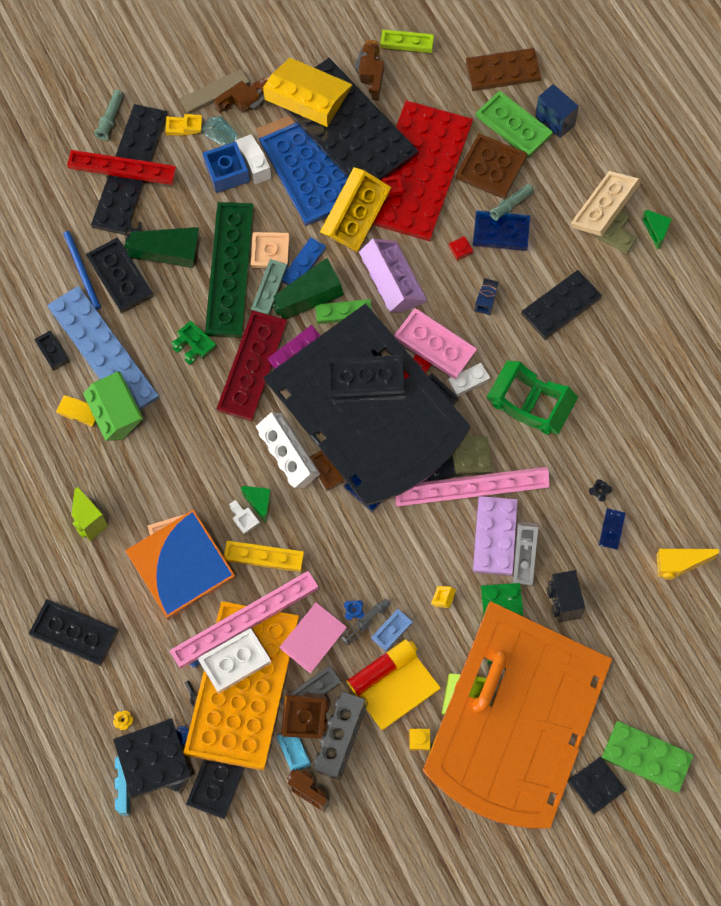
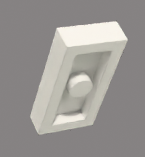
(469, 379)

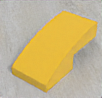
(183, 126)
(76, 409)

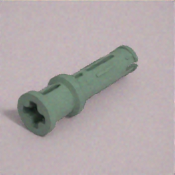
(107, 121)

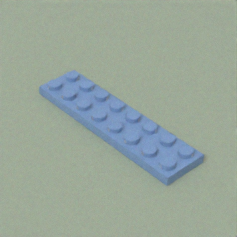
(99, 344)

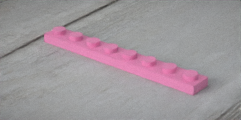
(475, 486)
(244, 619)

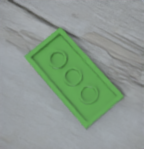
(514, 124)
(647, 757)

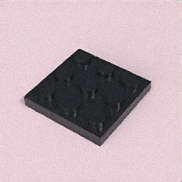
(152, 758)

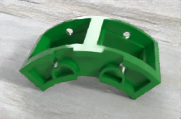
(559, 414)

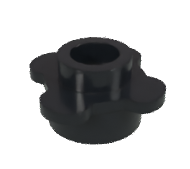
(599, 484)

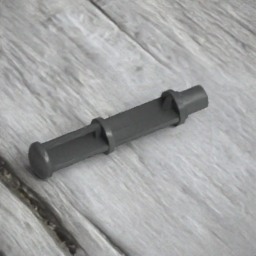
(365, 621)

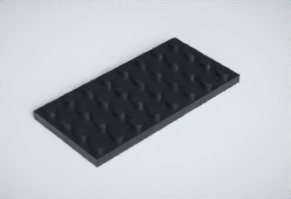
(358, 133)

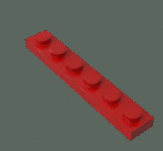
(121, 167)

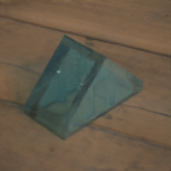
(219, 130)

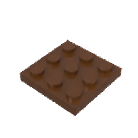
(491, 166)

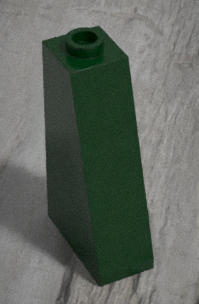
(164, 246)
(309, 290)

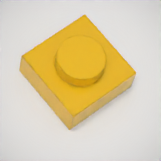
(443, 596)
(419, 739)

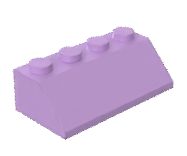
(392, 275)

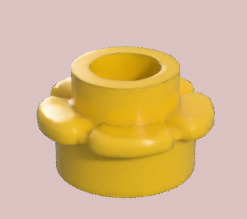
(123, 725)

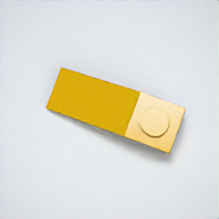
(676, 562)

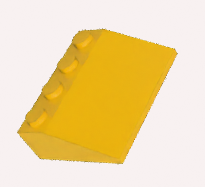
(306, 91)

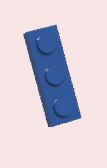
(304, 261)

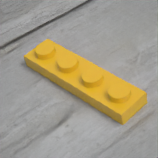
(263, 556)

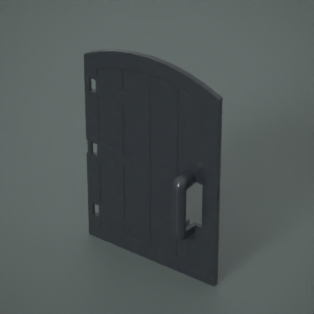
(382, 438)

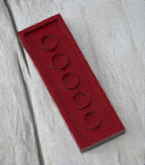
(251, 364)

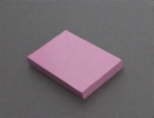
(313, 637)

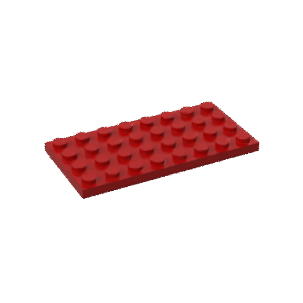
(428, 176)

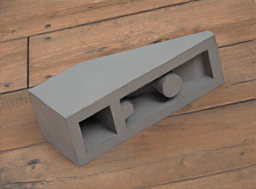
(525, 552)

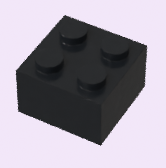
(566, 596)

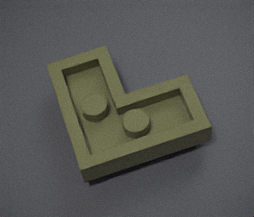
(616, 236)

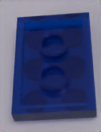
(507, 232)

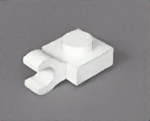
(244, 519)

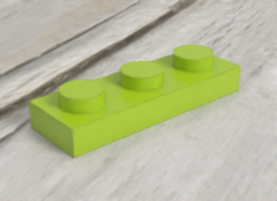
(407, 41)

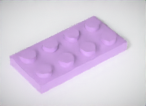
(495, 536)

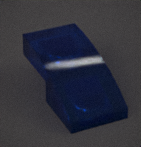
(611, 529)

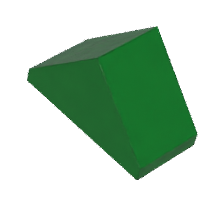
(657, 226)
(259, 500)

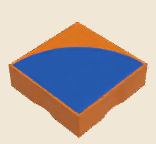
(180, 564)

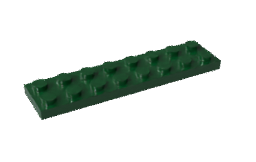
(229, 269)

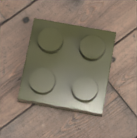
(473, 456)

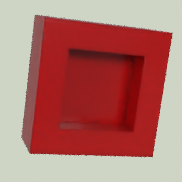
(395, 184)
(460, 248)

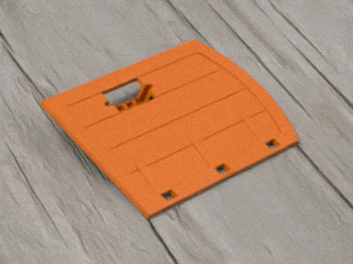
(518, 750)

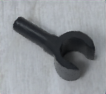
(192, 693)

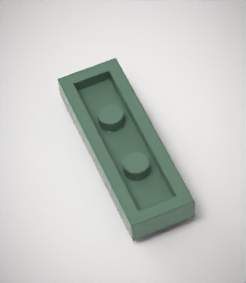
(269, 286)

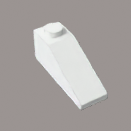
(254, 159)

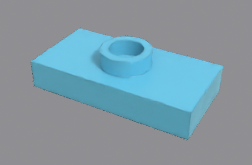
(293, 752)

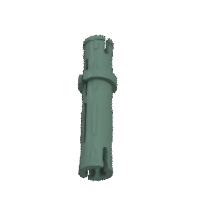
(507, 205)

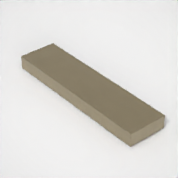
(207, 94)

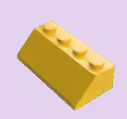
(355, 209)

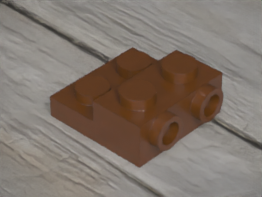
(304, 716)
(304, 786)

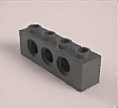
(335, 767)

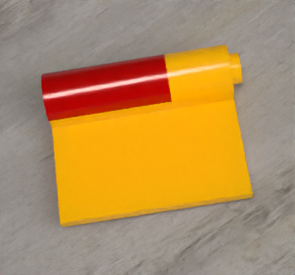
(393, 684)

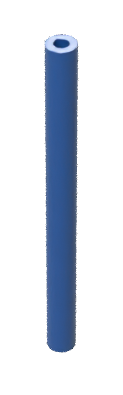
(81, 269)

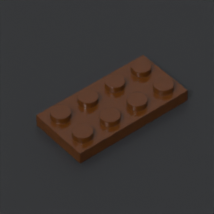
(503, 69)

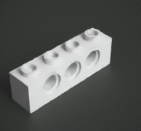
(306, 470)

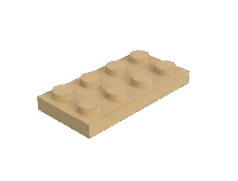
(605, 203)

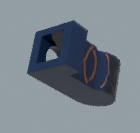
(486, 296)

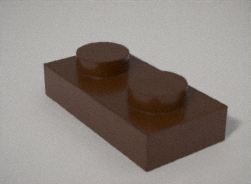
(328, 473)

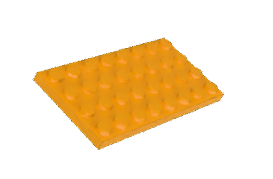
(241, 720)

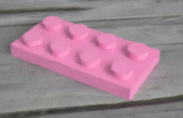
(435, 343)

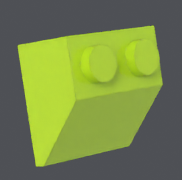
(87, 518)

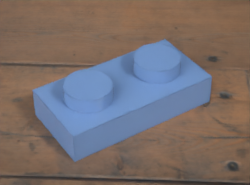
(391, 630)

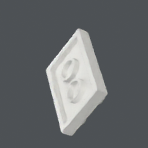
(234, 660)

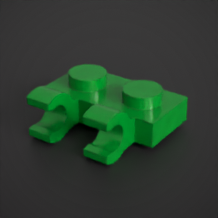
(196, 339)

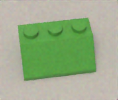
(113, 406)

